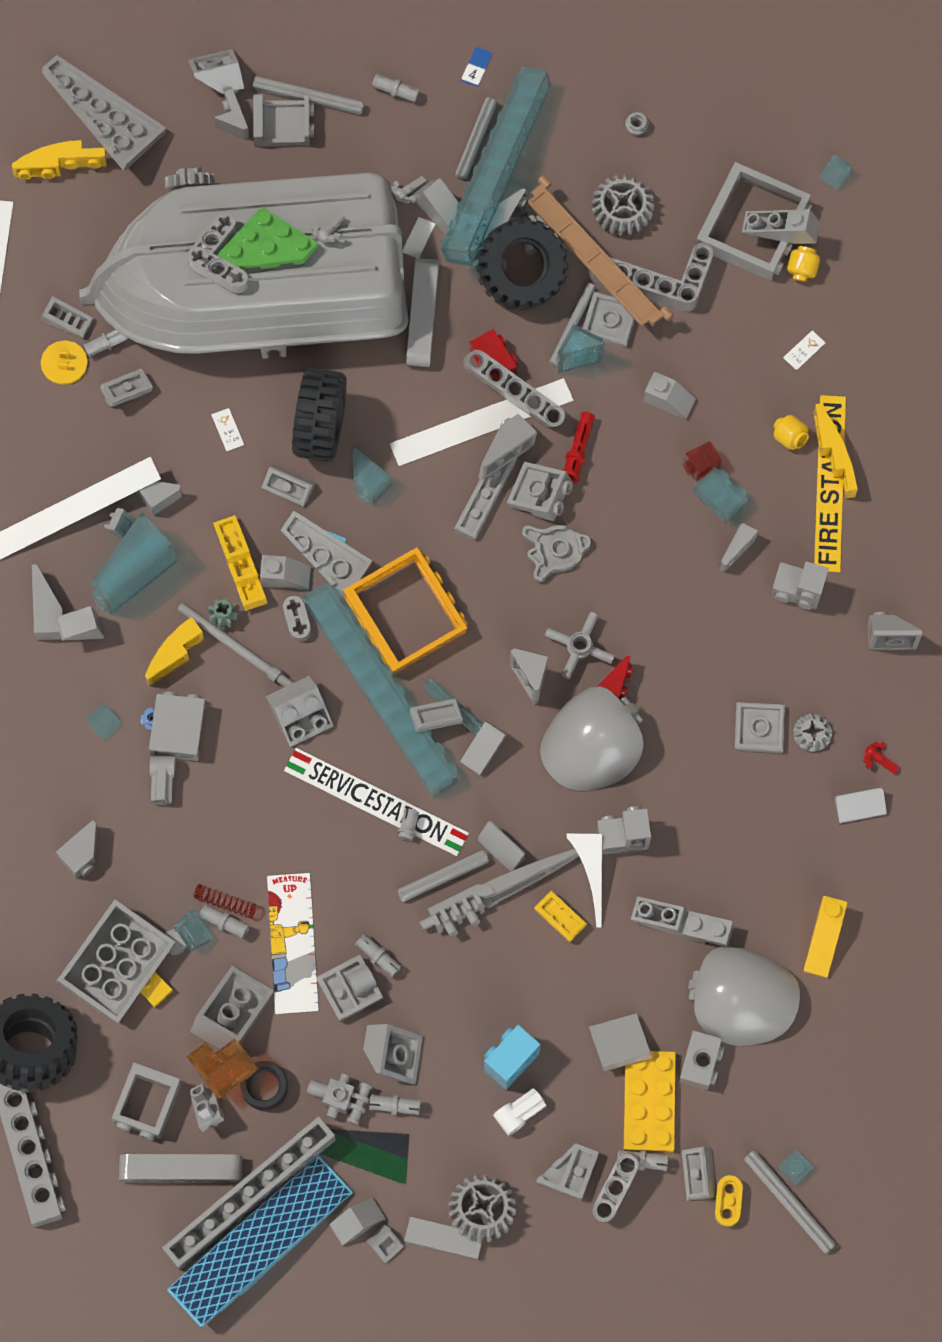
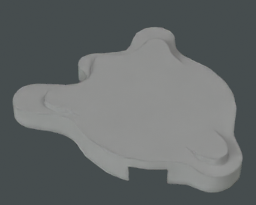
(555, 549)

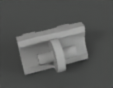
(206, 1107)

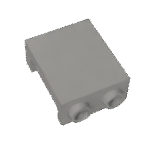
(282, 122)
(177, 726)

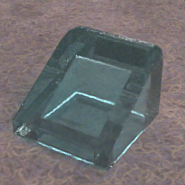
(836, 172)
(103, 722)

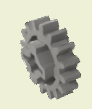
(188, 178)

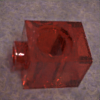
(701, 461)

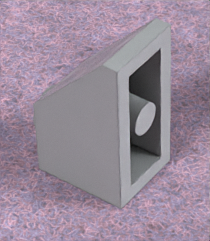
(668, 396)
(284, 573)
(80, 851)

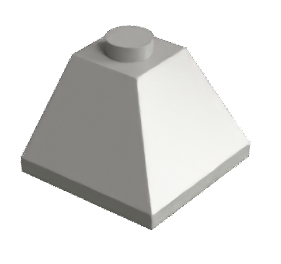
(218, 71)
(891, 633)
(393, 1051)

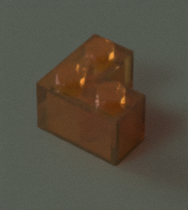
(222, 1068)

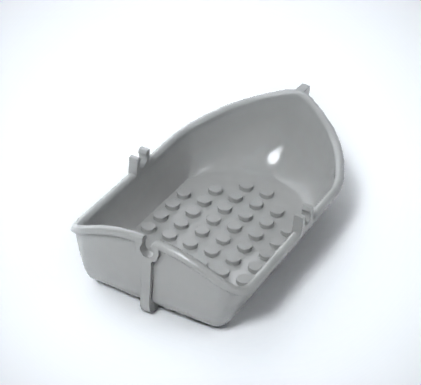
(338, 295)

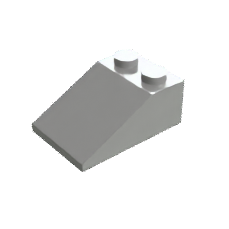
(231, 1009)

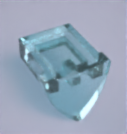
(192, 930)

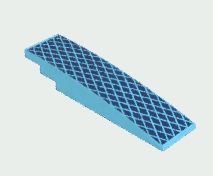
(259, 1242)

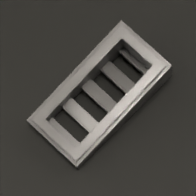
(63, 325)
(742, 540)

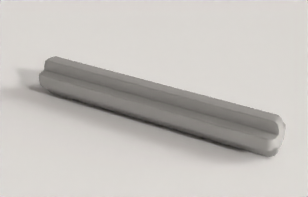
(476, 138)
(443, 875)

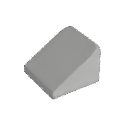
(384, 1243)

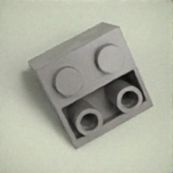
(299, 711)

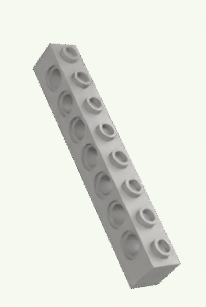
(249, 1193)

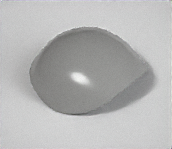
(592, 741)
(743, 996)

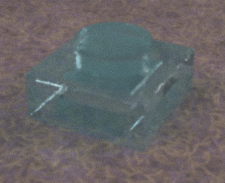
(795, 1167)

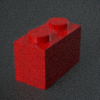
(494, 346)

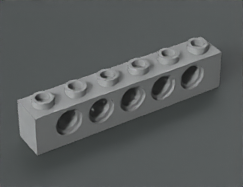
(39, 1212)

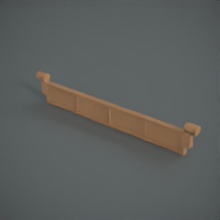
(594, 257)

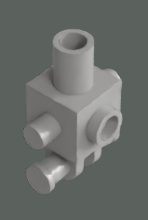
(338, 1097)

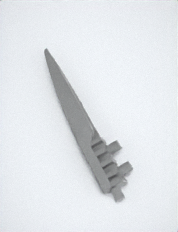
(490, 893)

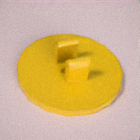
(64, 362)

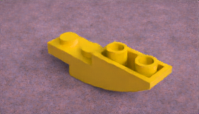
(50, 159)

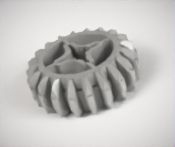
(634, 218)
(466, 1219)

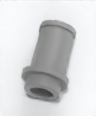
(408, 825)

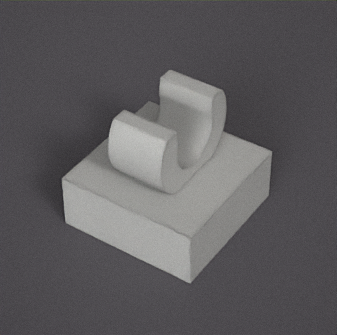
(120, 523)

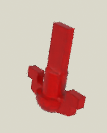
(871, 752)

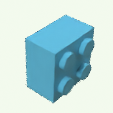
(511, 1056)

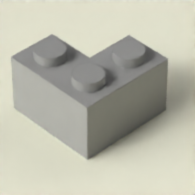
(799, 584)
(625, 833)

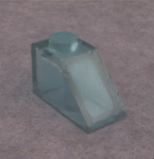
(369, 479)

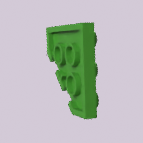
(267, 243)

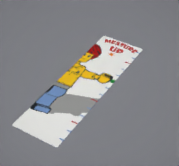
(292, 943)

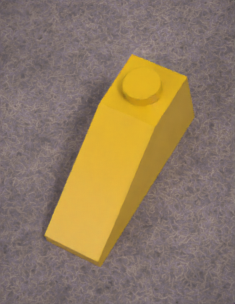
(825, 936)

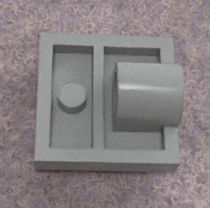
(349, 988)

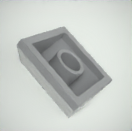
(530, 671)

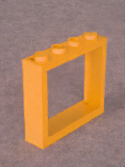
(433, 581)

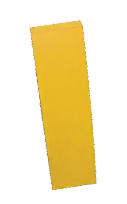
(832, 445)
(240, 563)

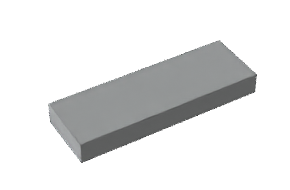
(441, 1238)

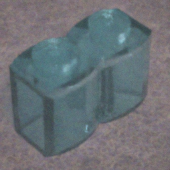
(721, 495)

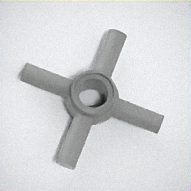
(575, 654)

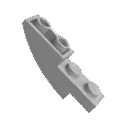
(682, 923)

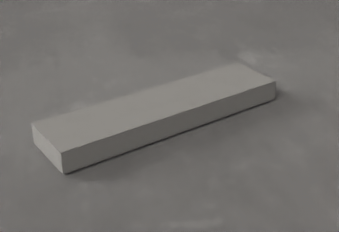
(482, 502)

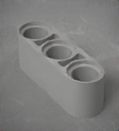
(607, 1195)

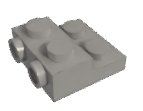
(540, 491)

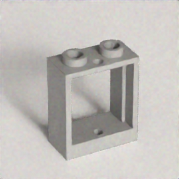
(155, 1077)

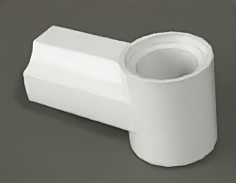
(513, 1115)

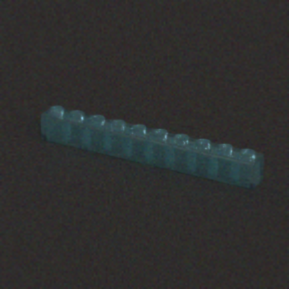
(495, 166)
(379, 688)

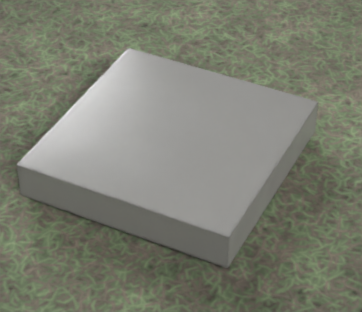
(609, 320)
(759, 727)
(620, 1042)

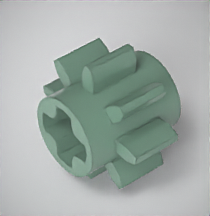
(223, 607)

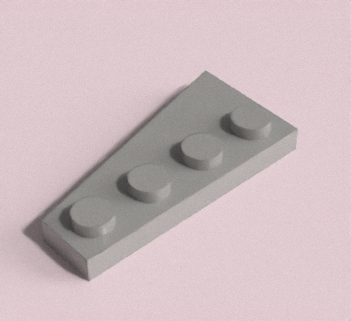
(329, 555)

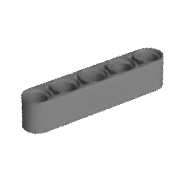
(422, 312)
(525, 389)
(180, 1168)

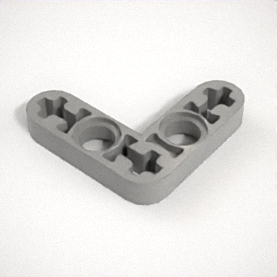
(210, 257)

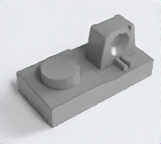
(126, 387)

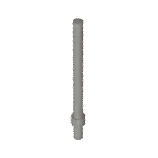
(273, 673)

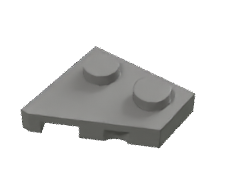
(570, 1172)

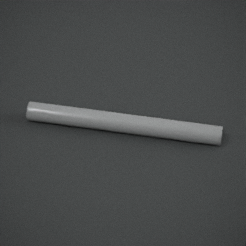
(575, 318)

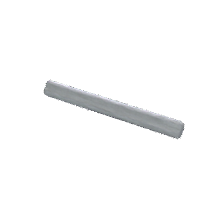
(316, 97)
(789, 1201)

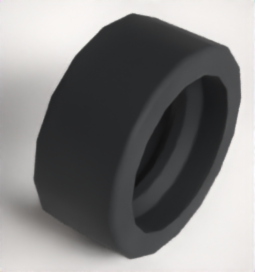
(266, 1066)

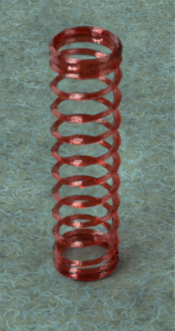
(197, 895)

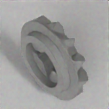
(805, 739)

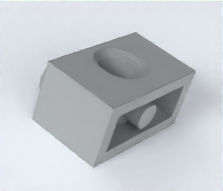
(692, 1073)

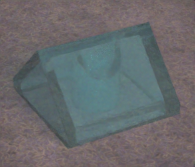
(579, 349)

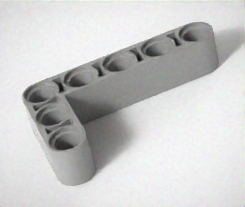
(677, 287)

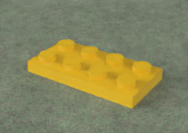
(650, 1104)

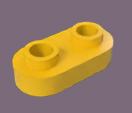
(727, 1201)

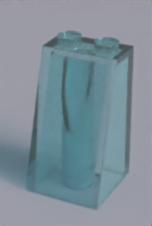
(133, 565)

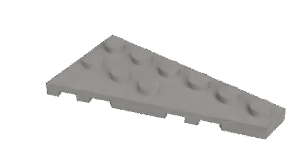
(112, 120)

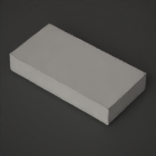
(436, 715)
(483, 747)

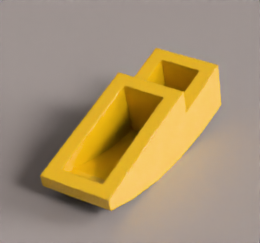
(174, 651)

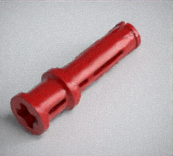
(575, 457)

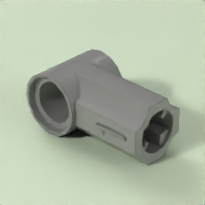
(162, 774)

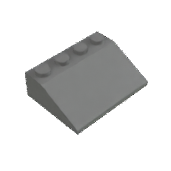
(115, 961)

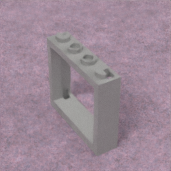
(734, 255)

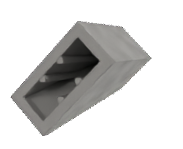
(437, 203)

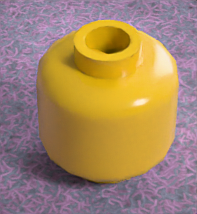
(803, 263)
(790, 432)

